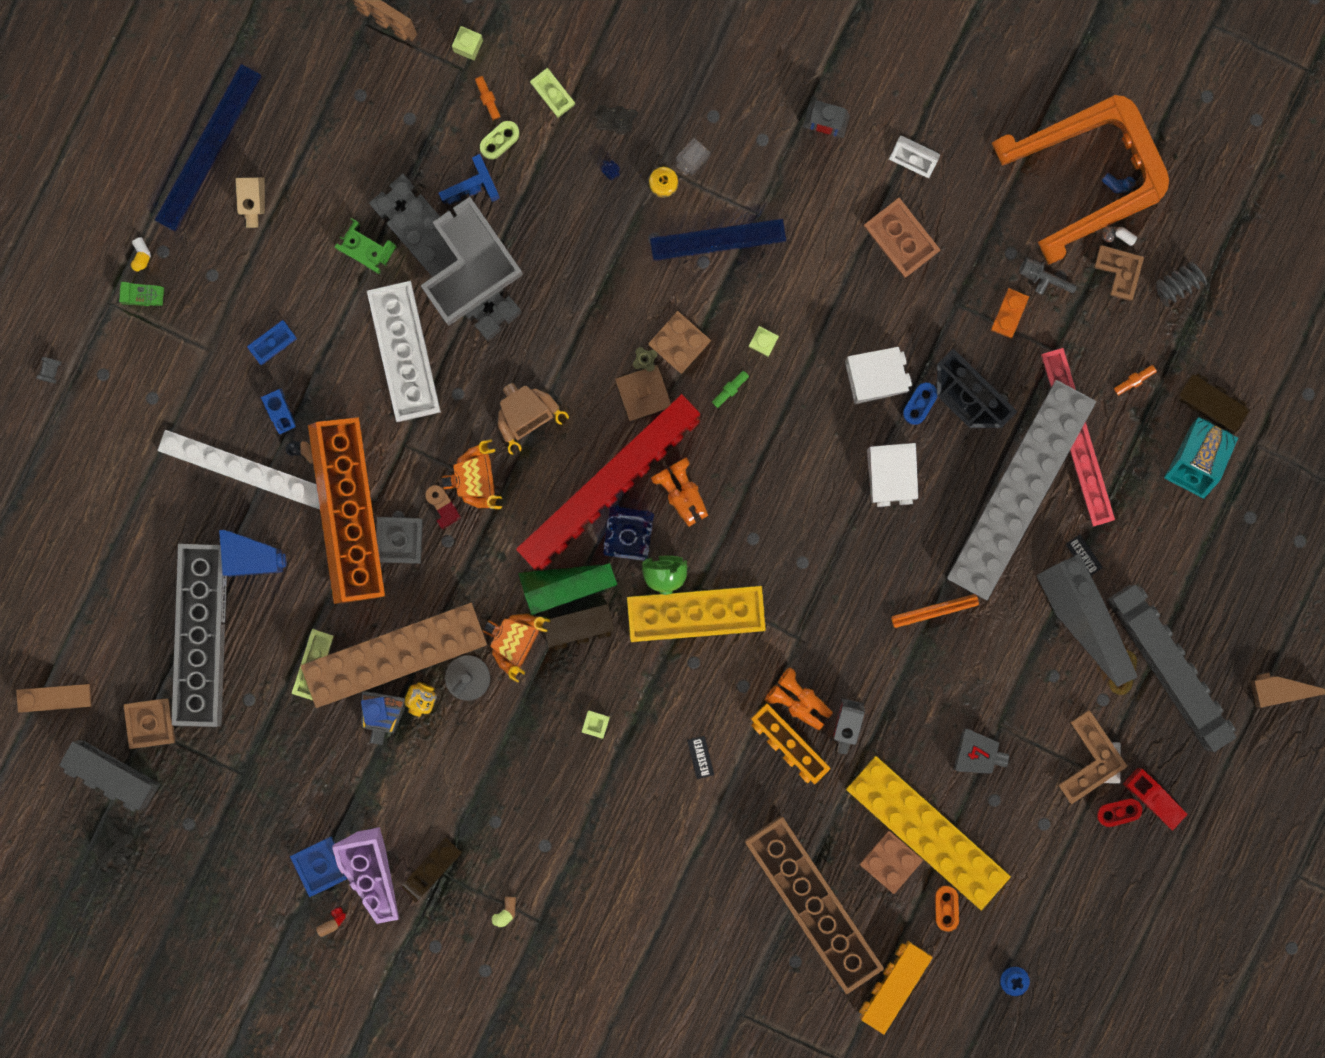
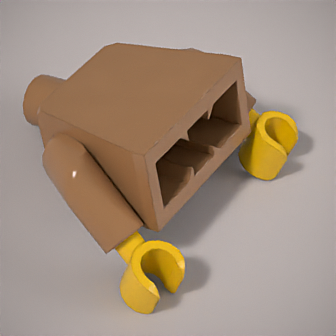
(524, 412)

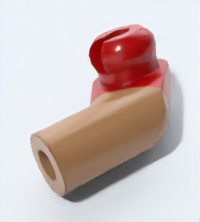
(332, 925)

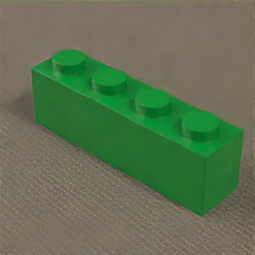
(560, 586)

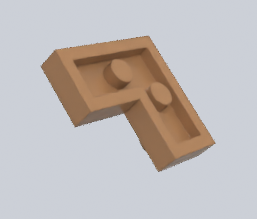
(1124, 266)

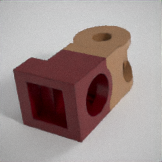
(438, 497)

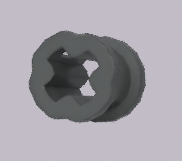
(48, 370)

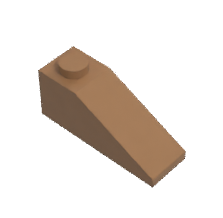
(1276, 690)
(53, 698)

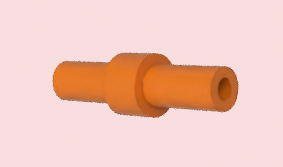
(487, 98)
(1135, 380)

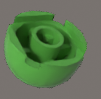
(665, 574)

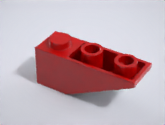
(1155, 798)

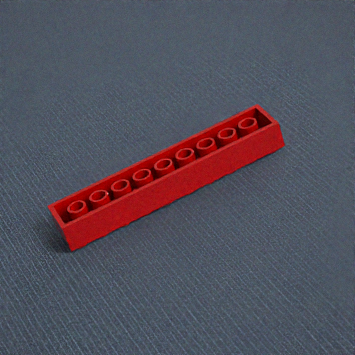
(609, 482)

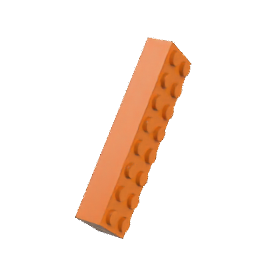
(346, 510)

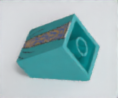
(1201, 458)

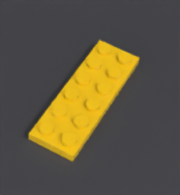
(696, 614)

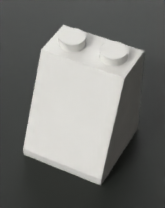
(877, 374)
(893, 474)

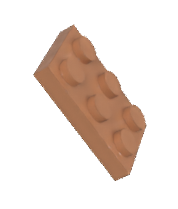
(901, 238)

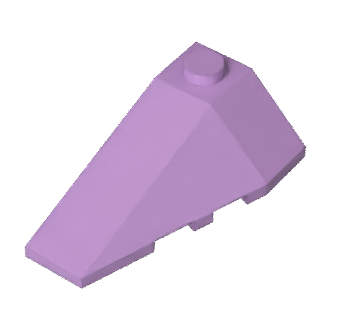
(366, 866)

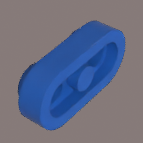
(920, 404)

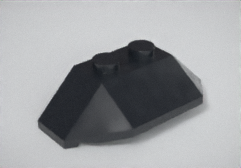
(970, 394)

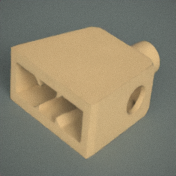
(250, 189)

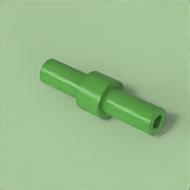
(730, 389)

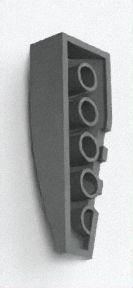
(1086, 616)

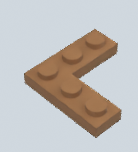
(1106, 762)

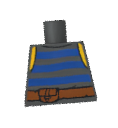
(394, 709)

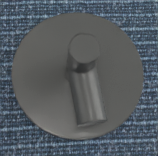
(467, 677)

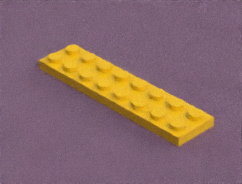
(928, 833)

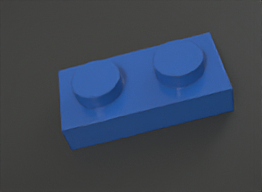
(272, 342)

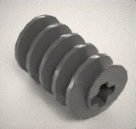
(1179, 282)

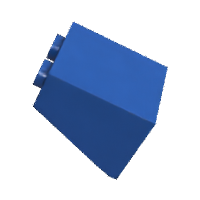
(248, 556)

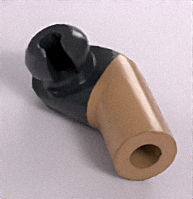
(300, 448)

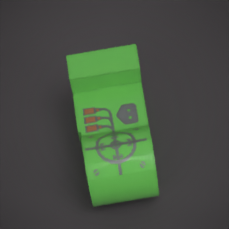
(141, 294)

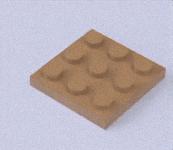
(387, 16)

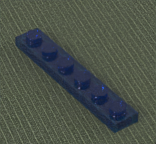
(718, 240)

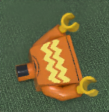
(474, 477)
(514, 640)

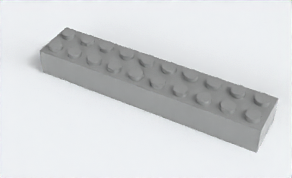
(1021, 489)

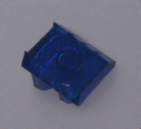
(628, 533)

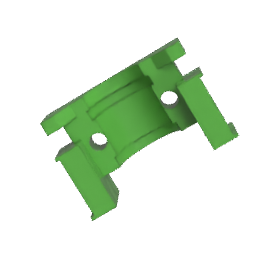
(364, 248)

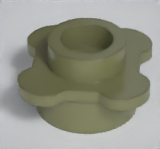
(649, 364)

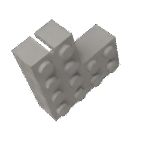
(481, 265)

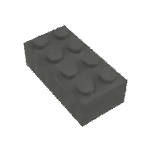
(109, 775)

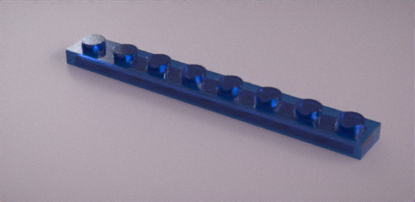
(208, 147)

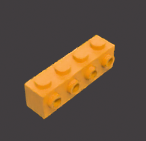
(790, 743)
(896, 986)

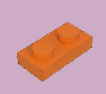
(1009, 313)

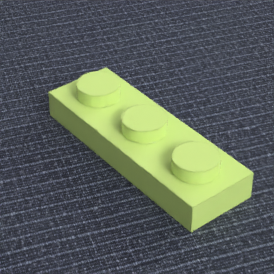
(317, 647)

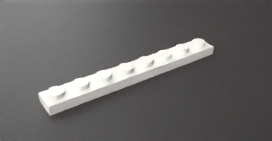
(239, 468)

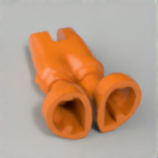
(681, 499)
(807, 700)

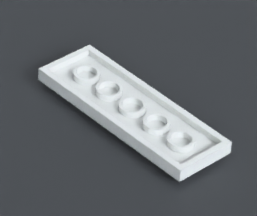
(403, 351)

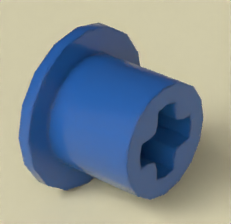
(1015, 981)

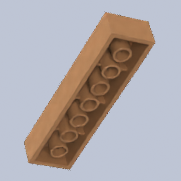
(393, 655)
(814, 905)

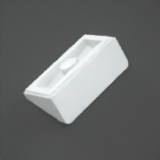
(914, 156)

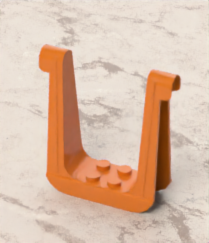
(1114, 111)

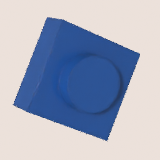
(374, 709)

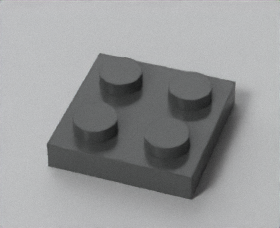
(399, 539)

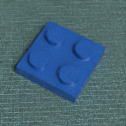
(318, 867)

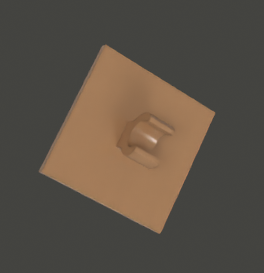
(643, 393)

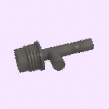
(1034, 270)

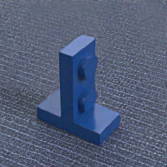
(472, 185)

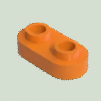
(948, 907)

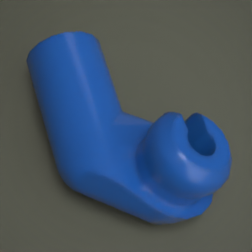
(1121, 185)

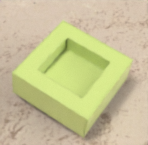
(763, 341)
(595, 724)

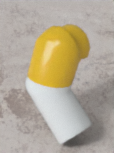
(142, 256)

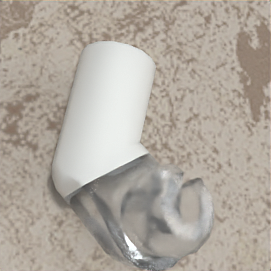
(1119, 232)

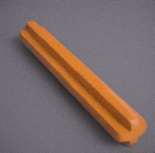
(935, 610)

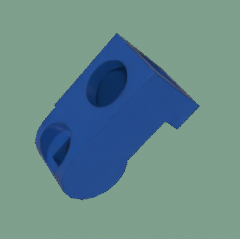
(279, 411)

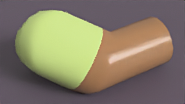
(507, 914)

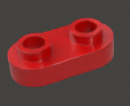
(1118, 812)

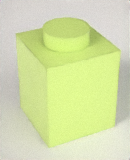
(467, 43)

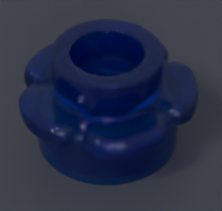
(610, 169)

